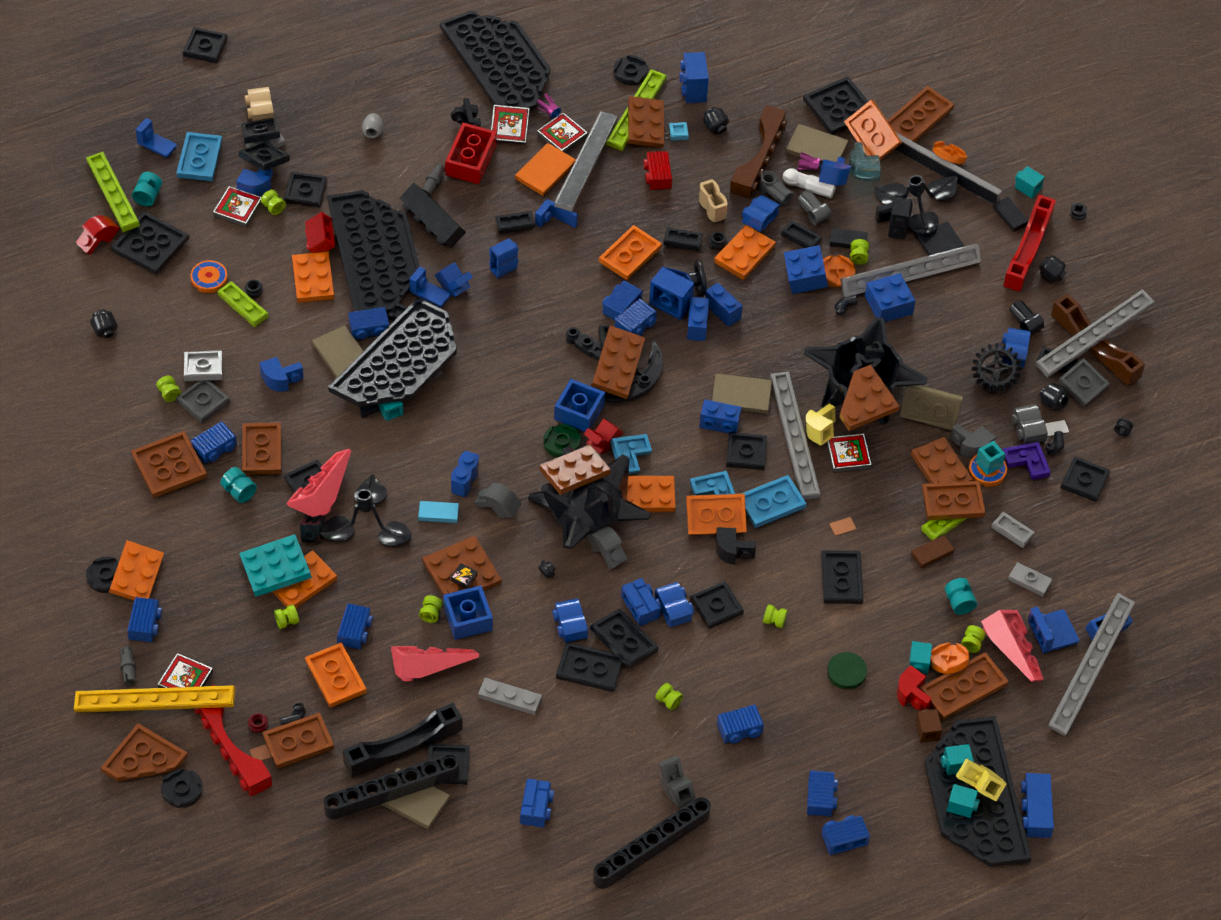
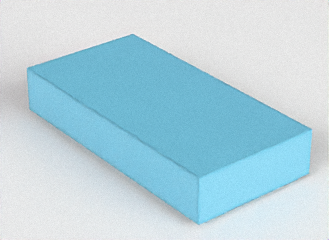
(438, 512)

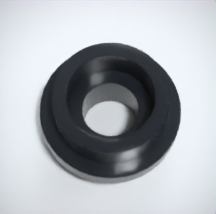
(718, 240)
(253, 284)
(547, 569)

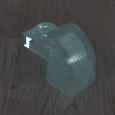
(864, 167)

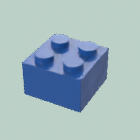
(694, 77)
(805, 269)
(890, 297)
(579, 405)
(467, 612)

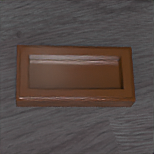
(932, 551)

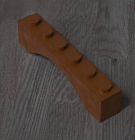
(746, 176)
(1120, 362)

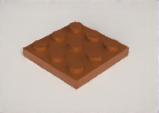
(169, 464)
(468, 552)

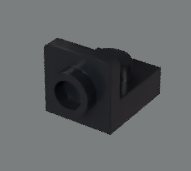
(311, 527)

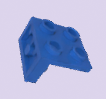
(1052, 629)

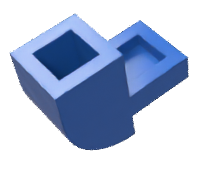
(834, 172)
(254, 182)
(453, 280)
(277, 377)

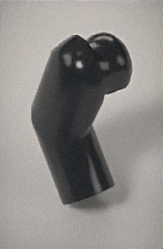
(298, 713)

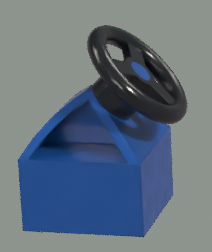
(673, 289)

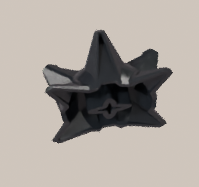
(849, 356)
(592, 504)

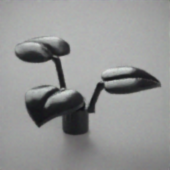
(941, 189)
(367, 494)

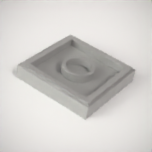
(203, 365)

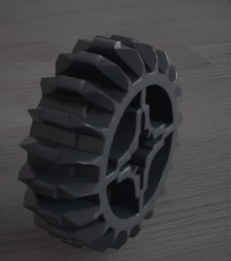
(988, 368)

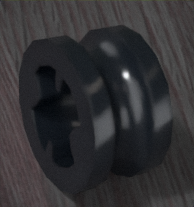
(1076, 215)
(1123, 427)

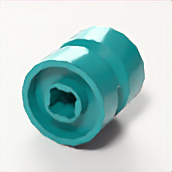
(147, 189)
(239, 485)
(960, 596)

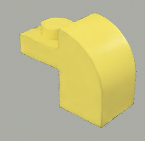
(820, 424)
(982, 779)

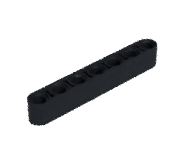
(384, 793)
(647, 850)

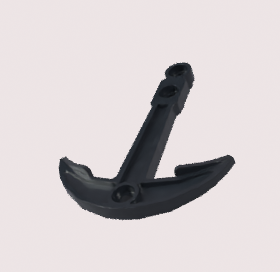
(643, 380)

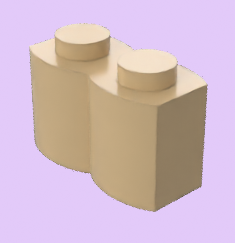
(260, 104)
(713, 200)

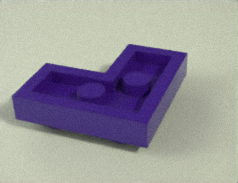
(1028, 455)

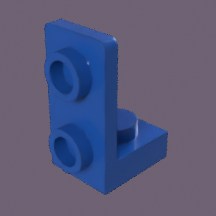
(152, 141)
(548, 210)
(426, 290)

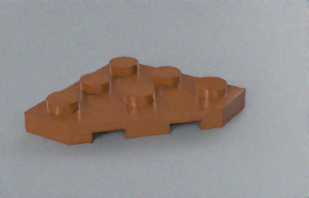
(866, 399)
(142, 756)

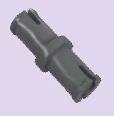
(433, 179)
(127, 666)

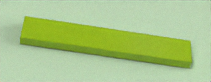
(648, 89)
(113, 192)

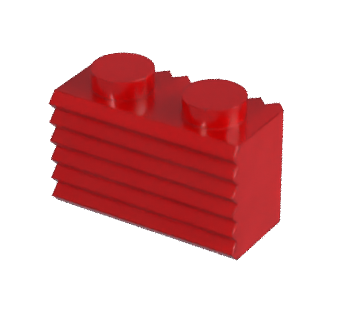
(658, 170)
(319, 233)

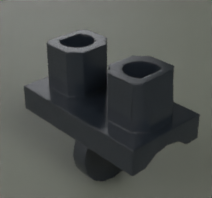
(466, 113)

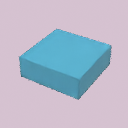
(678, 131)

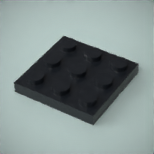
(835, 103)
(151, 243)

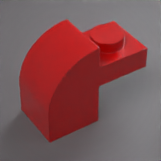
(95, 230)
(601, 437)
(909, 689)

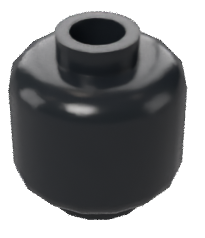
(715, 120)
(1052, 269)
(103, 323)
(1054, 397)

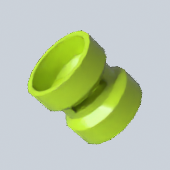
(273, 202)
(859, 251)
(168, 388)
(430, 609)
(286, 616)
(772, 616)
(973, 638)
(669, 696)

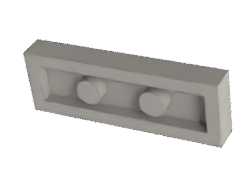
(510, 696)

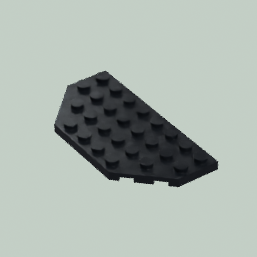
(499, 58)
(373, 249)
(400, 358)
(996, 828)

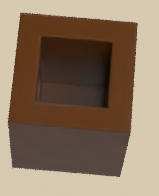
(928, 725)

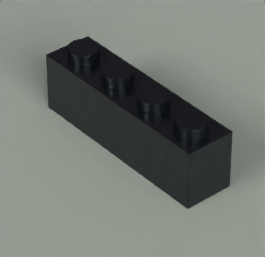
(430, 213)

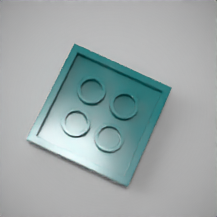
(275, 565)

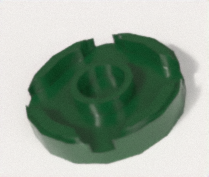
(561, 437)
(847, 670)

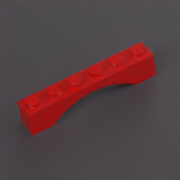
(1032, 238)
(251, 771)

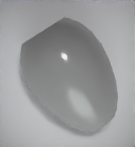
(372, 126)

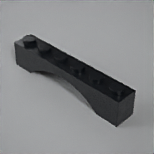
(370, 755)

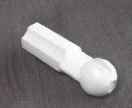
(810, 183)

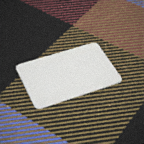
(1056, 426)

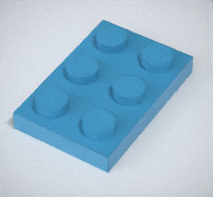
(199, 156)
(773, 501)

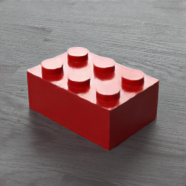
(470, 153)

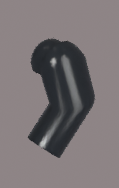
(844, 302)
(1058, 443)

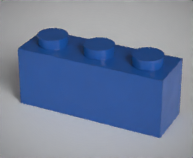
(1037, 805)

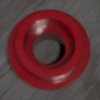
(255, 718)

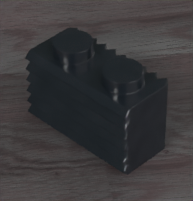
(899, 218)

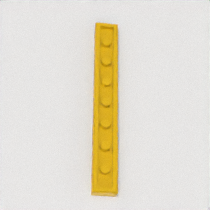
(154, 699)

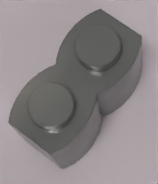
(1029, 424)

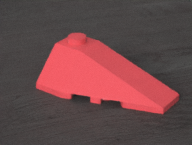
(323, 487)
(1008, 633)
(417, 663)

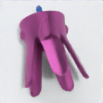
(552, 110)
(809, 163)

